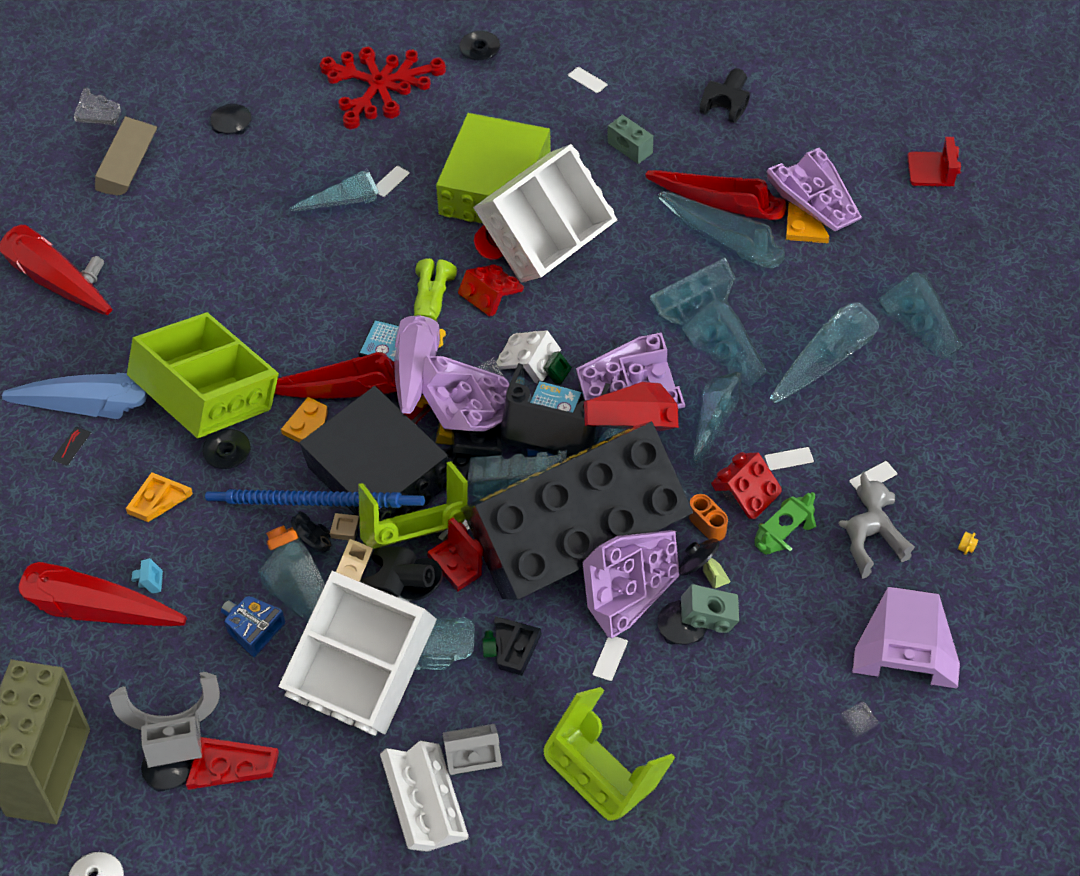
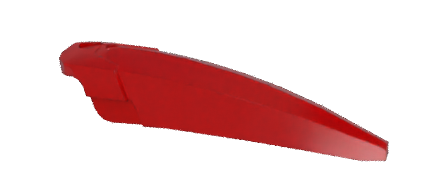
(730, 194)
(49, 268)
(342, 379)
(89, 598)

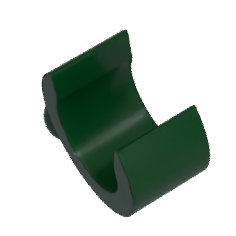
(489, 644)

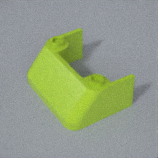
(414, 524)
(591, 768)

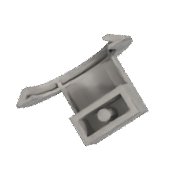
(169, 737)

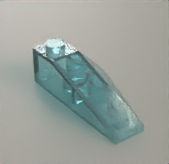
(351, 190)
(922, 313)
(725, 339)
(718, 404)

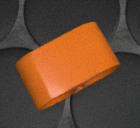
(708, 516)

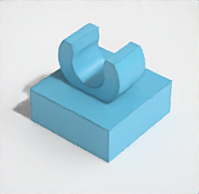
(148, 576)

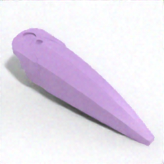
(414, 340)

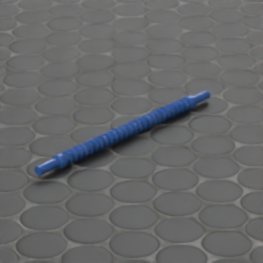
(311, 498)

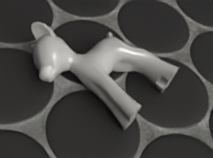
(874, 497)

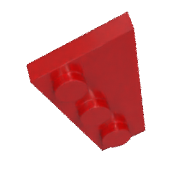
(231, 763)

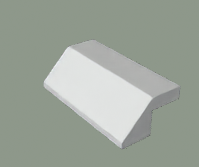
(424, 796)

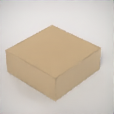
(344, 526)

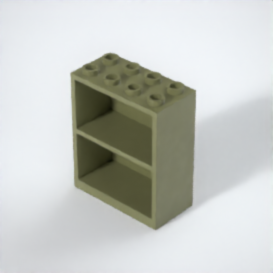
(39, 740)

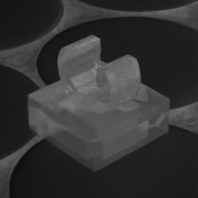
(859, 719)

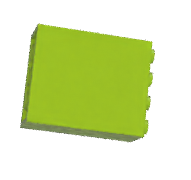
(485, 159)
(202, 374)

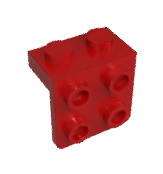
(935, 167)
(486, 287)
(749, 482)
(459, 556)

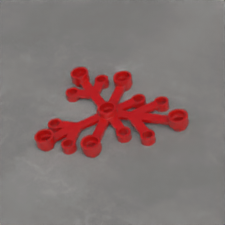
(378, 81)

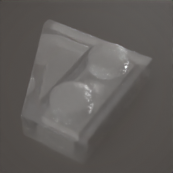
(96, 109)

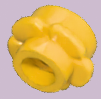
(968, 543)

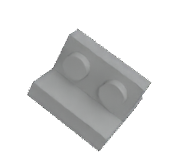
(472, 749)

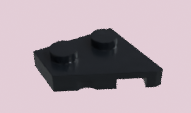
(515, 644)

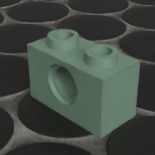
(630, 139)
(709, 608)

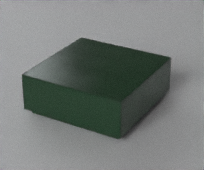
(557, 367)

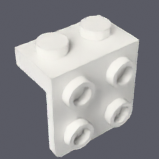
(531, 350)

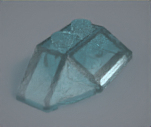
(690, 295)

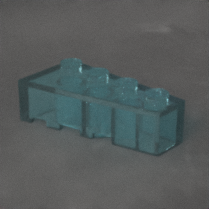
(495, 472)

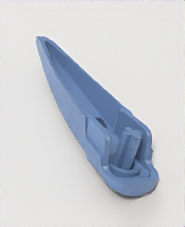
(82, 394)

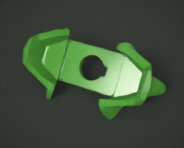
(771, 535)

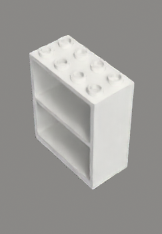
(545, 213)
(357, 654)

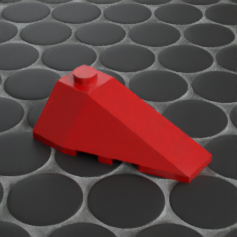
(633, 406)

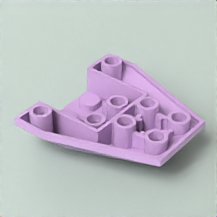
(816, 189)
(629, 364)
(463, 394)
(628, 577)
(910, 635)

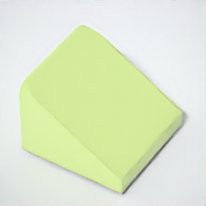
(715, 573)

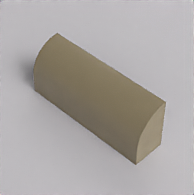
(124, 156)

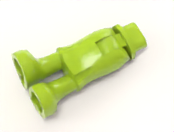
(430, 293)

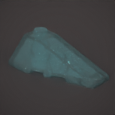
(293, 578)

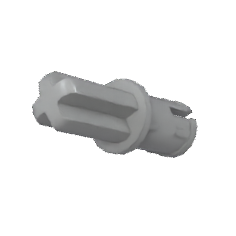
(93, 269)

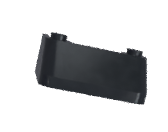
(544, 427)

